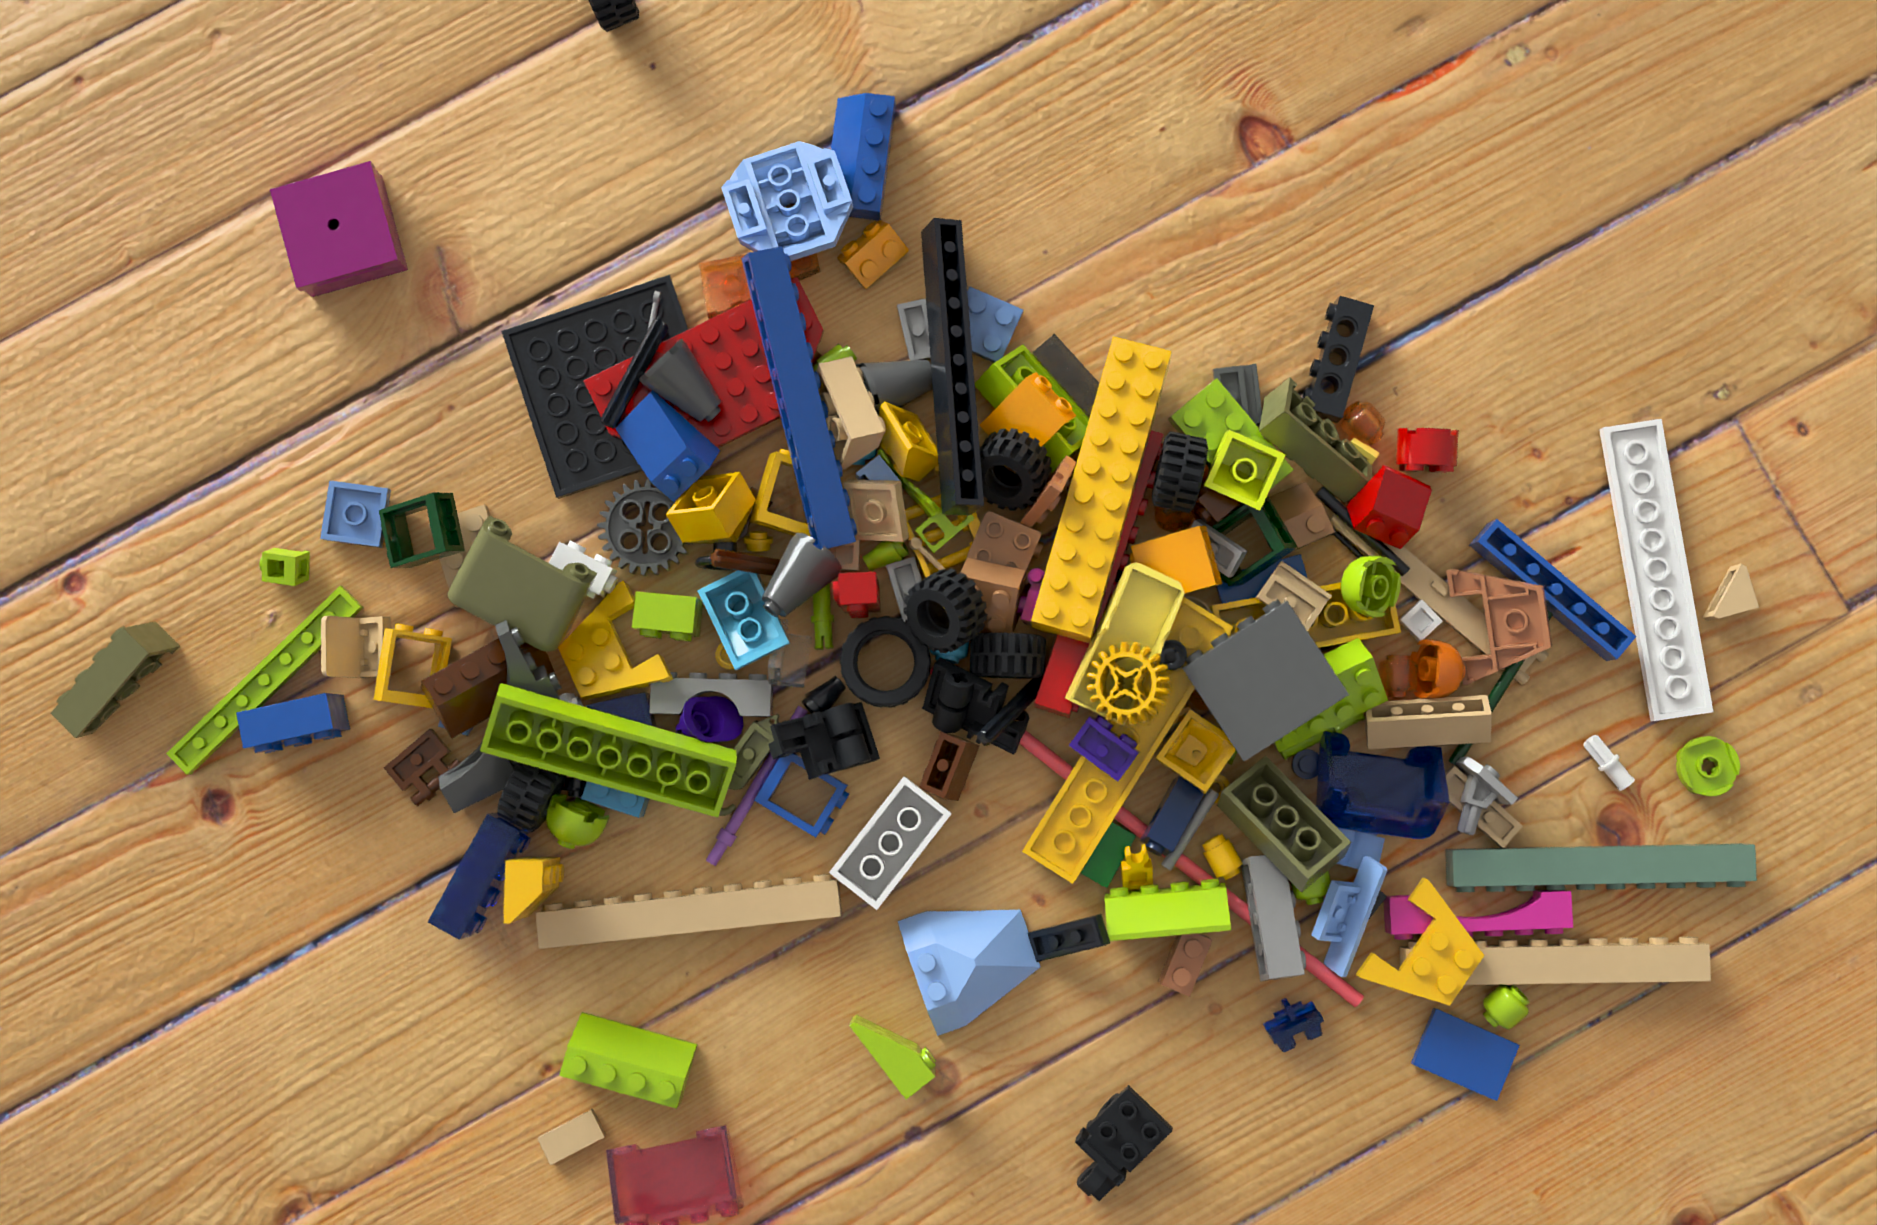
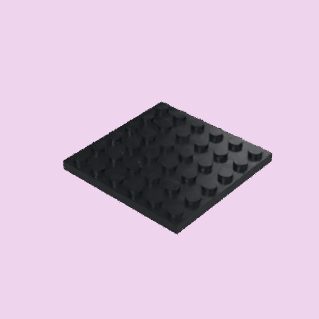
(562, 351)

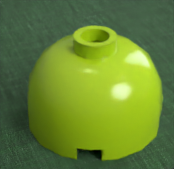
(1370, 585)
(575, 822)

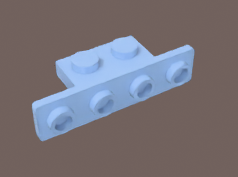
(1347, 913)

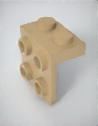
(352, 645)

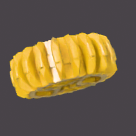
(1137, 674)

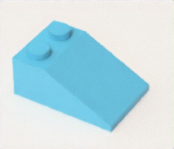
(741, 620)

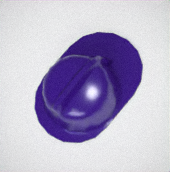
(710, 719)

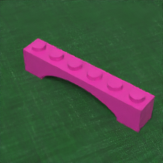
(1544, 910)

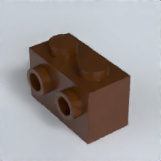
(1212, 506)
(949, 766)

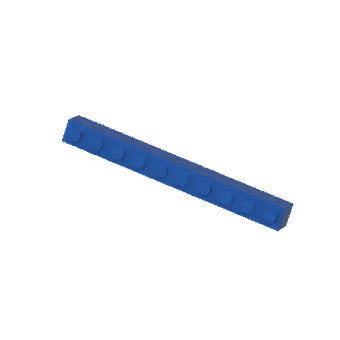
(798, 397)

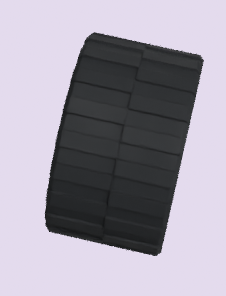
(851, 674)

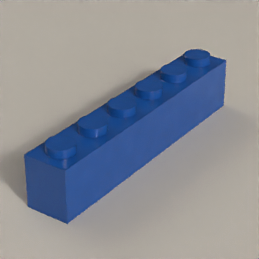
(1563, 598)

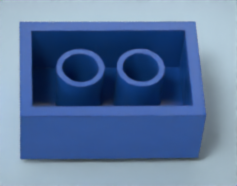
(293, 723)

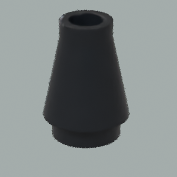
(824, 696)

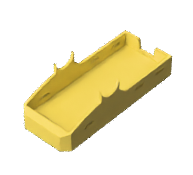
(1137, 612)

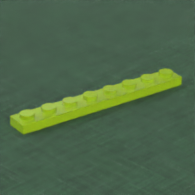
(260, 683)

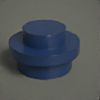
(1306, 764)

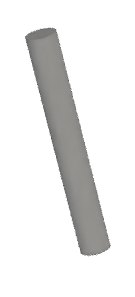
(1197, 818)

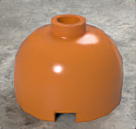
(1438, 669)

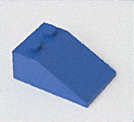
(666, 446)

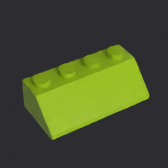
(1008, 373)
(1167, 910)
(628, 1060)

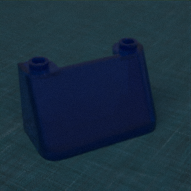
(1381, 791)

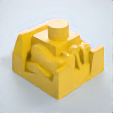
(1197, 751)

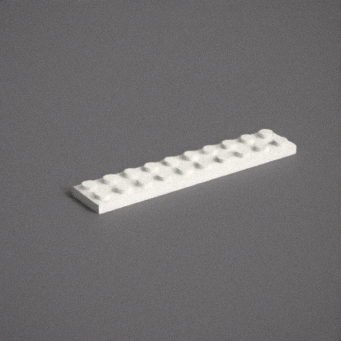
(1656, 570)

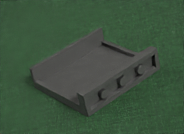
(1264, 679)

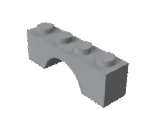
(750, 696)

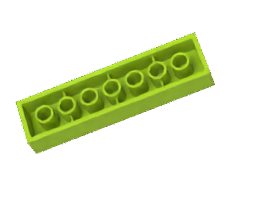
(609, 750)

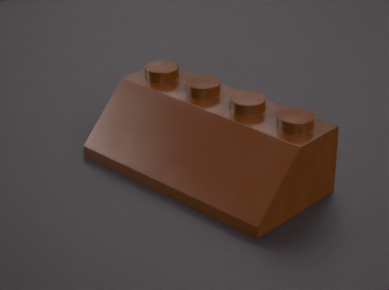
(468, 688)

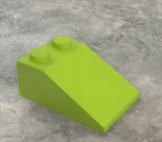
(900, 1058)

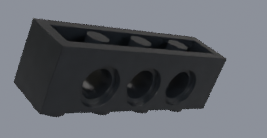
(1356, 317)

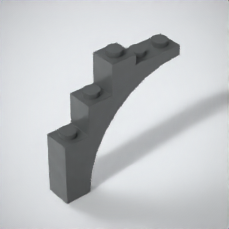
(484, 773)

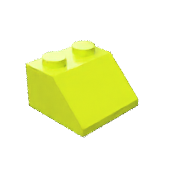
(1243, 469)

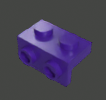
(1104, 747)

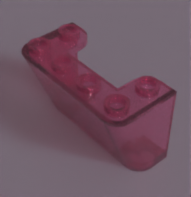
(675, 1180)

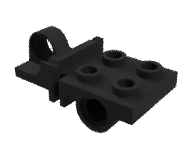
(968, 703)
(827, 739)
(1118, 1141)

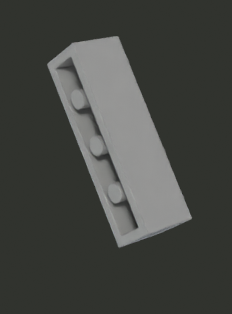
(1272, 920)

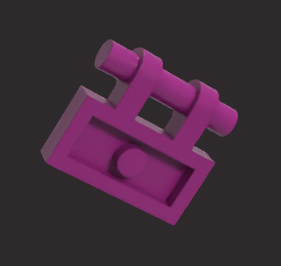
(1027, 603)

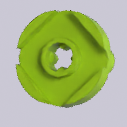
(1714, 750)

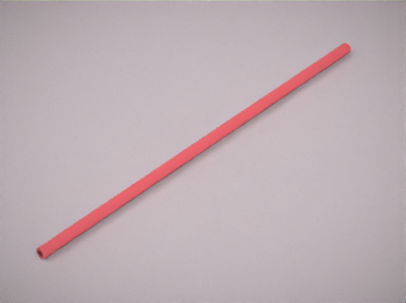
(1192, 870)

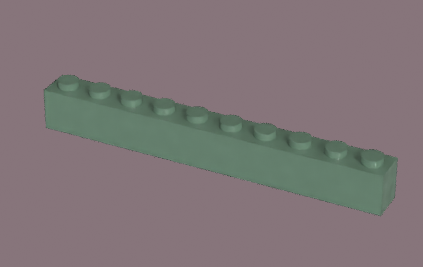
(1601, 865)

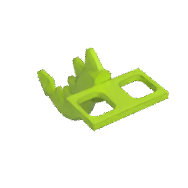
(930, 508)

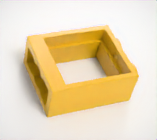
(760, 514)
(439, 661)

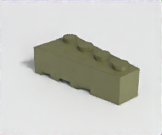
(1313, 442)
(112, 677)

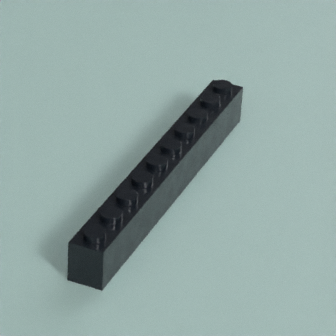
(952, 367)

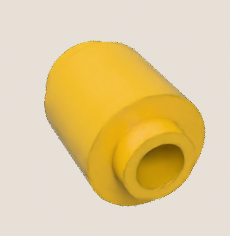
(1222, 856)

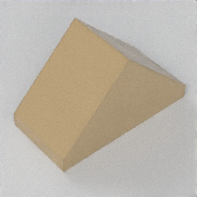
(1733, 594)

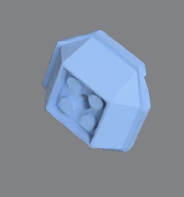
(786, 176)

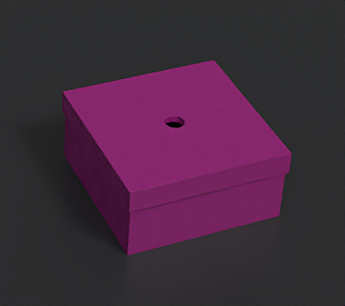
(338, 229)

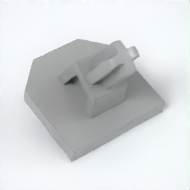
(1479, 792)

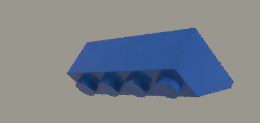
(863, 148)

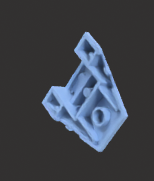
(966, 961)

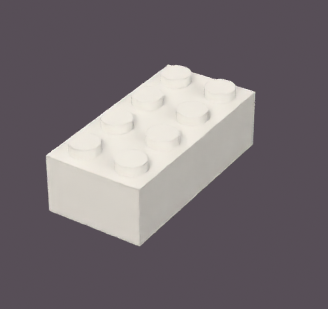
(890, 843)

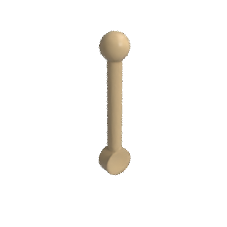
(916, 544)

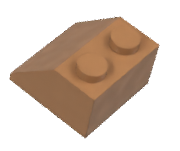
(1302, 515)

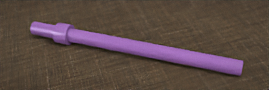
(727, 836)

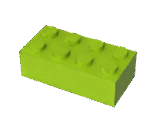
(1214, 413)
(1362, 681)

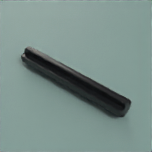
(634, 371)
(1010, 712)

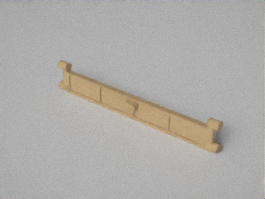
(1435, 593)

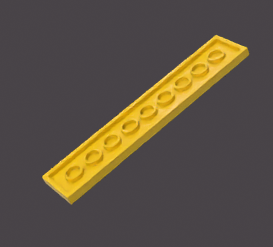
(1090, 795)

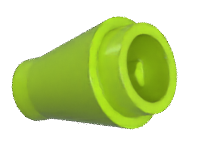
(884, 554)

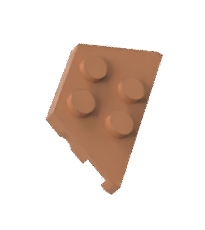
(1050, 493)

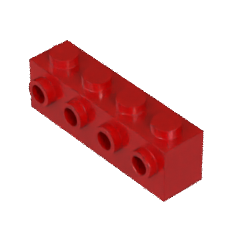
(857, 593)

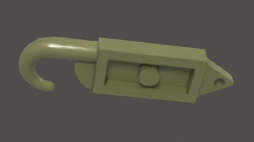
(750, 754)

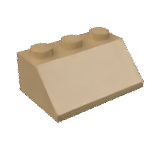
(850, 411)

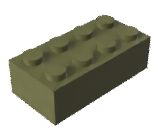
(1283, 824)

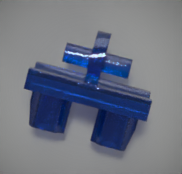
(1293, 1020)

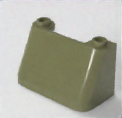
(515, 586)

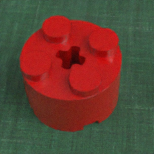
(1428, 448)

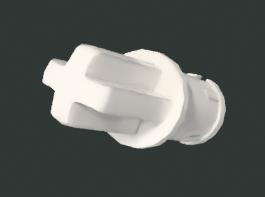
(1608, 762)

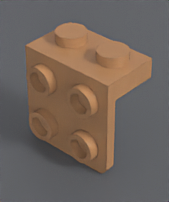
(1005, 543)

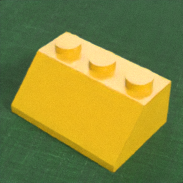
(529, 884)

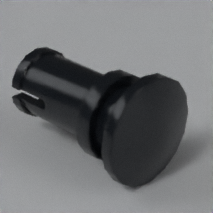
(1173, 654)

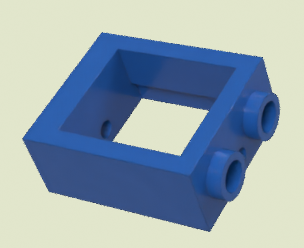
(774, 780)

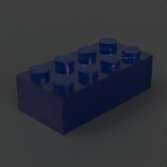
(479, 877)

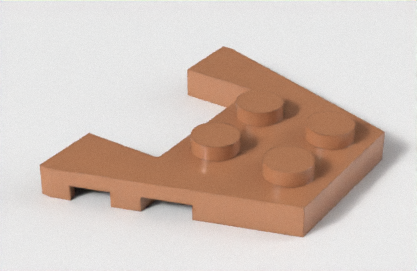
(1514, 620)

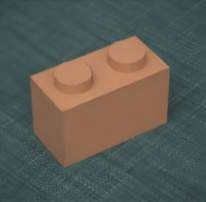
(1185, 962)

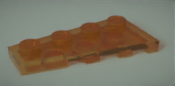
(727, 286)

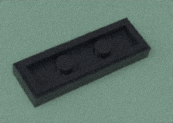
(1069, 937)

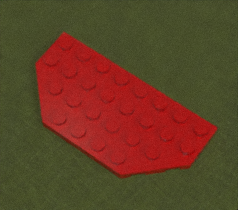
(734, 363)

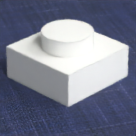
(1420, 620)

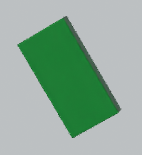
(1108, 855)

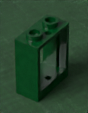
(443, 524)
(1273, 530)

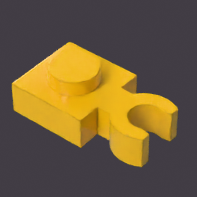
(1136, 869)

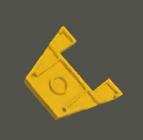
(598, 656)
(1438, 961)

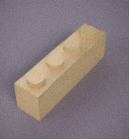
(1429, 722)

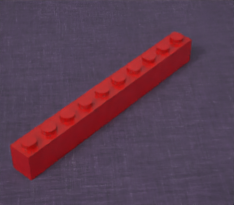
(1069, 652)

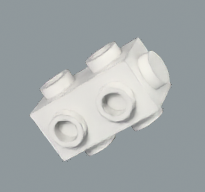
(574, 553)

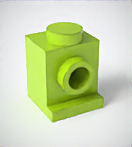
(285, 566)

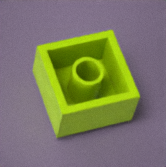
(667, 615)

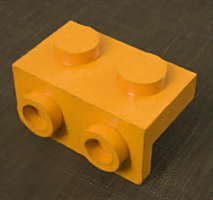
(872, 253)

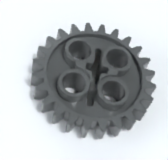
(619, 527)

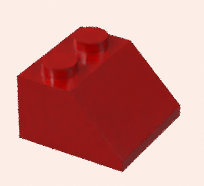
(1390, 507)

